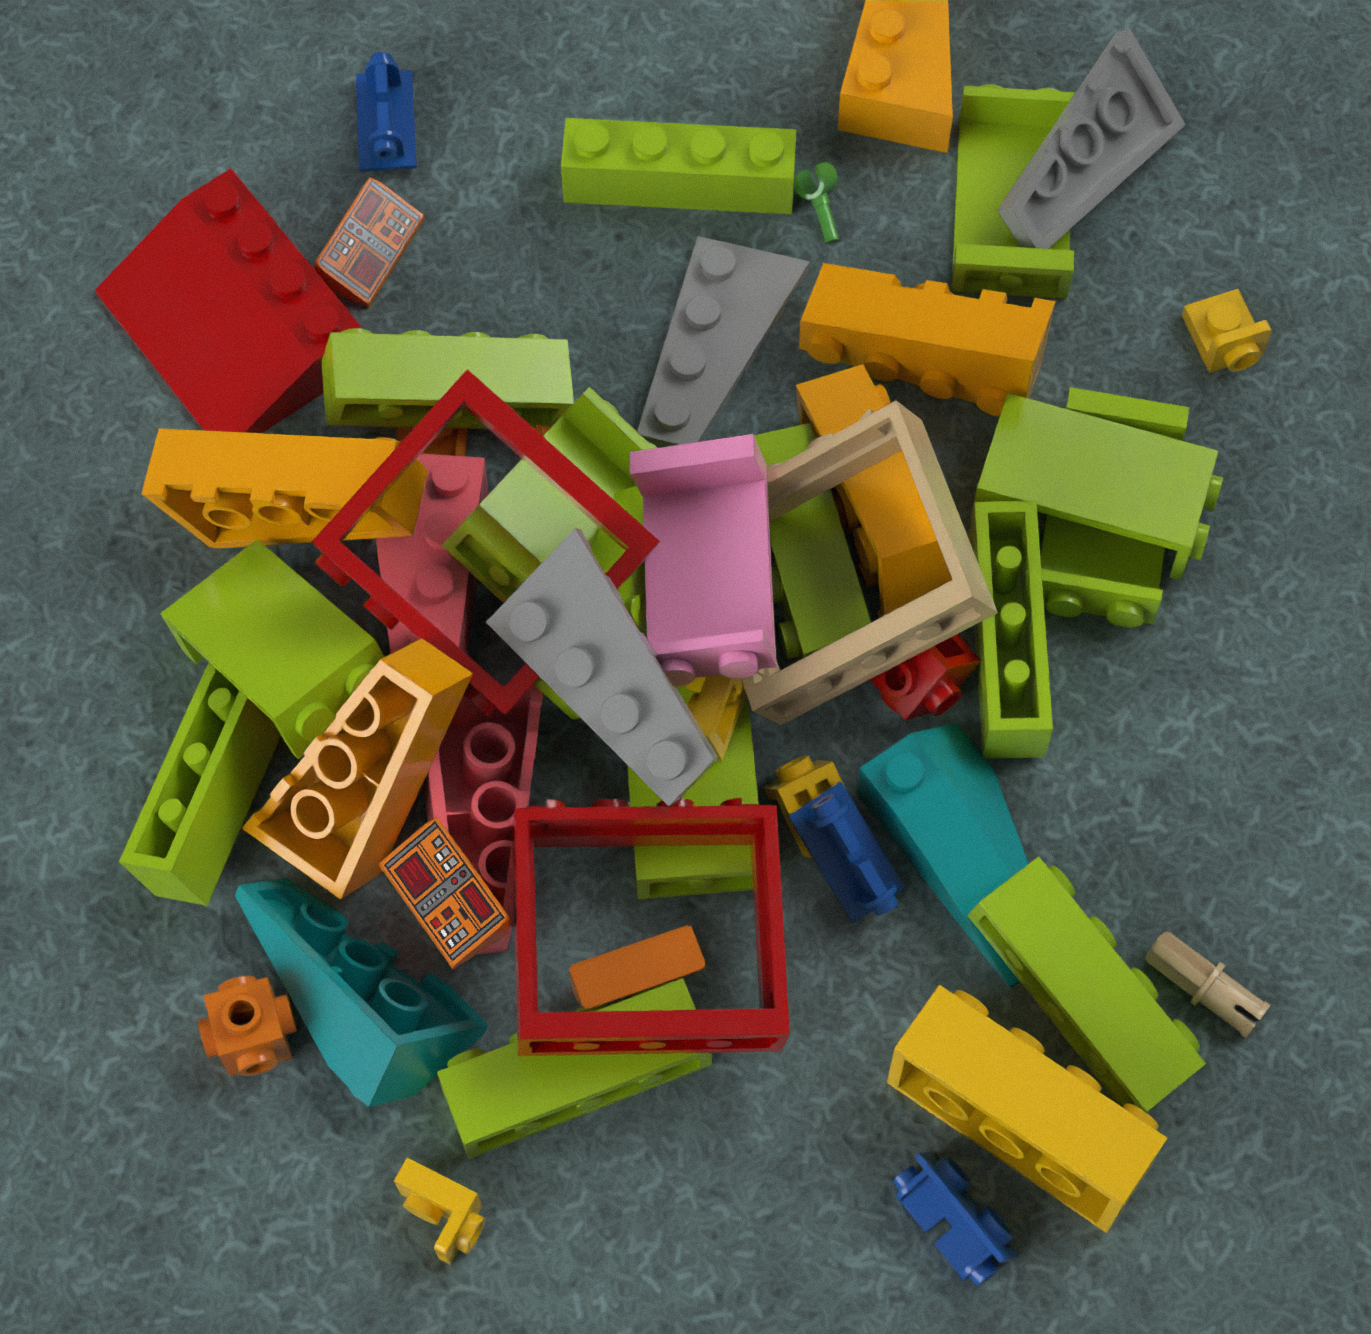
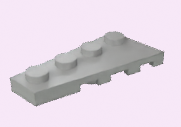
(1094, 145)
(715, 334)
(590, 652)

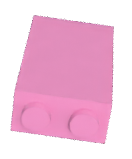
(713, 560)

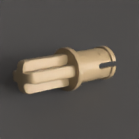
(1205, 982)

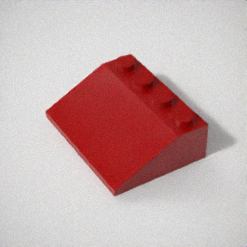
(227, 309)

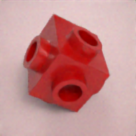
(928, 680)

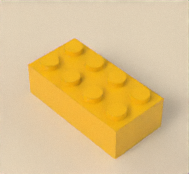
(1025, 1106)

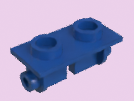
(385, 116)
(847, 853)
(941, 1194)

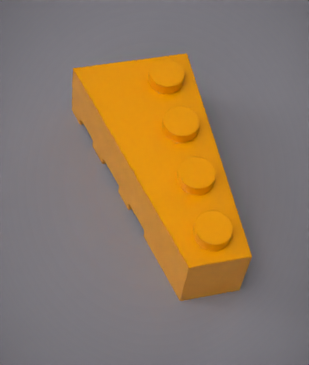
(900, 75)
(927, 335)
(275, 486)
(879, 503)
(364, 772)

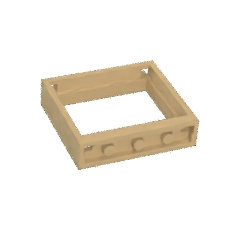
(905, 631)

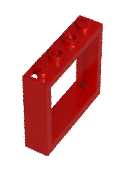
(535, 451)
(653, 1031)

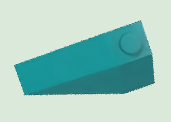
(948, 821)
(365, 1015)

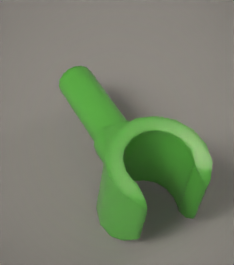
(819, 196)

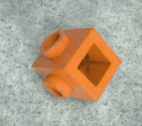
(252, 1046)

